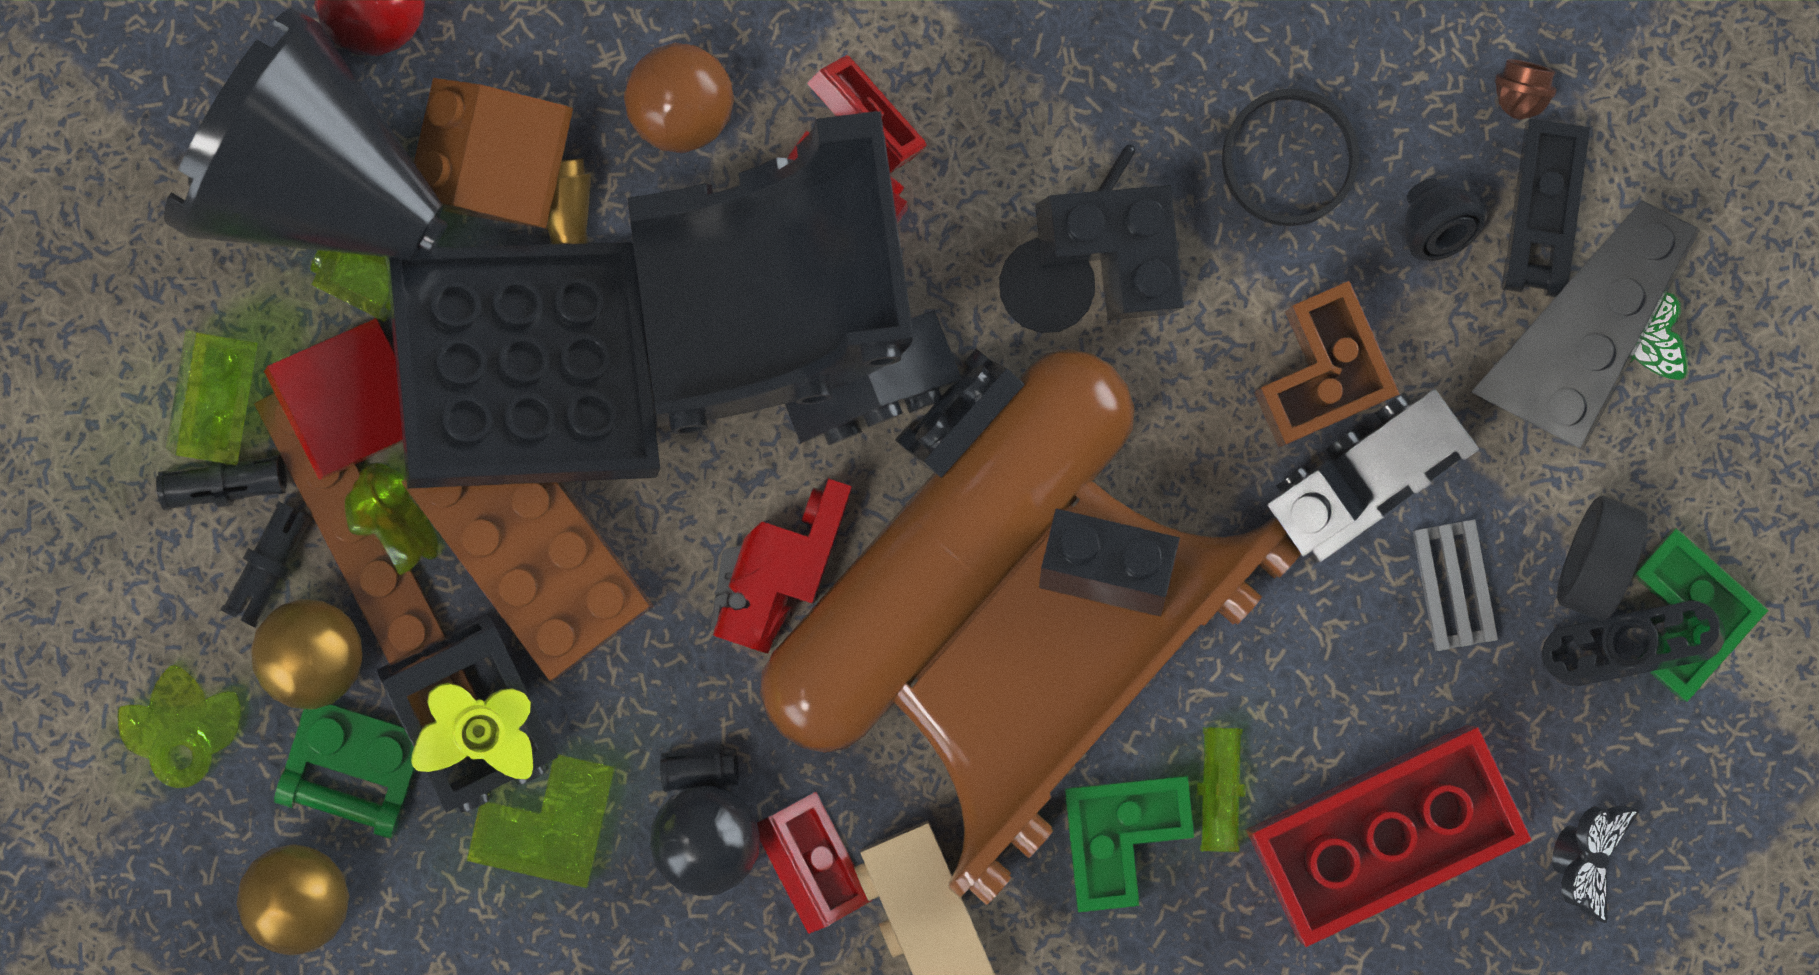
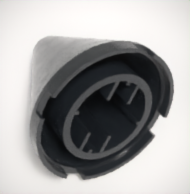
(303, 159)

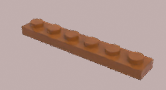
(390, 601)

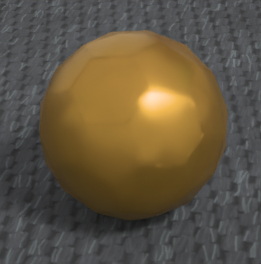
(306, 654)
(292, 900)

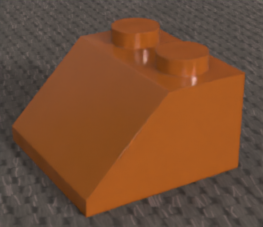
(492, 151)

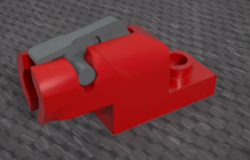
(773, 566)

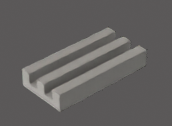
(1479, 582)

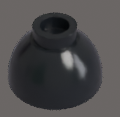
(1441, 220)

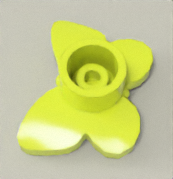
(475, 730)

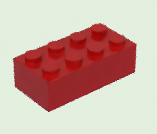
(1388, 835)

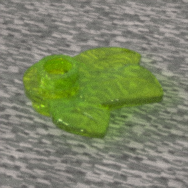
(383, 508)
(178, 717)

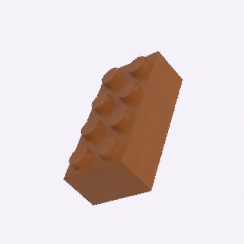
(538, 566)

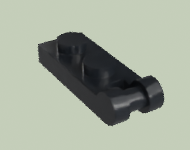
(1546, 205)

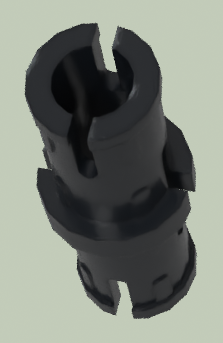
(221, 482)
(266, 564)

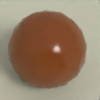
(679, 97)

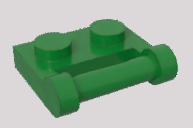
(356, 747)

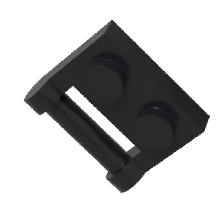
(961, 415)

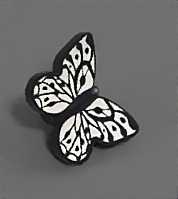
(1584, 853)

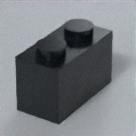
(1108, 562)

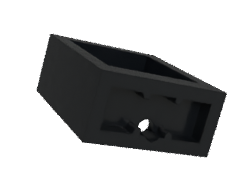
(440, 661)

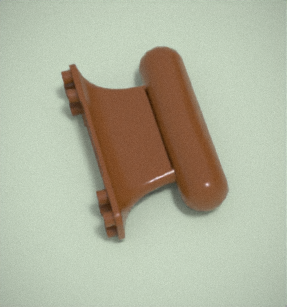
(1004, 670)

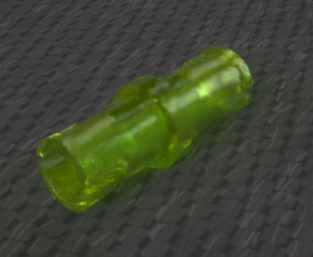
(1221, 789)

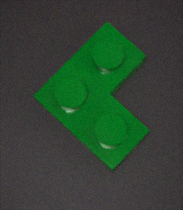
(1682, 573)
(1107, 823)

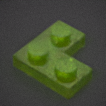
(558, 840)

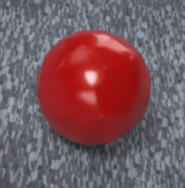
(370, 25)

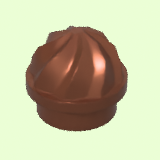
(1524, 88)

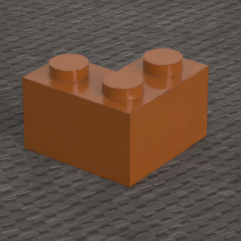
(1343, 369)

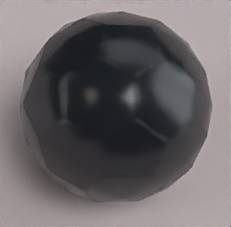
(704, 840)

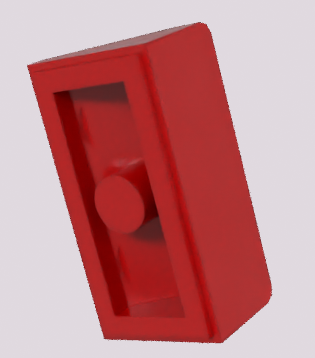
(812, 863)

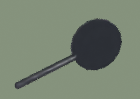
(1055, 294)

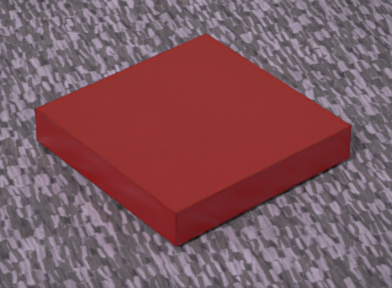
(341, 398)

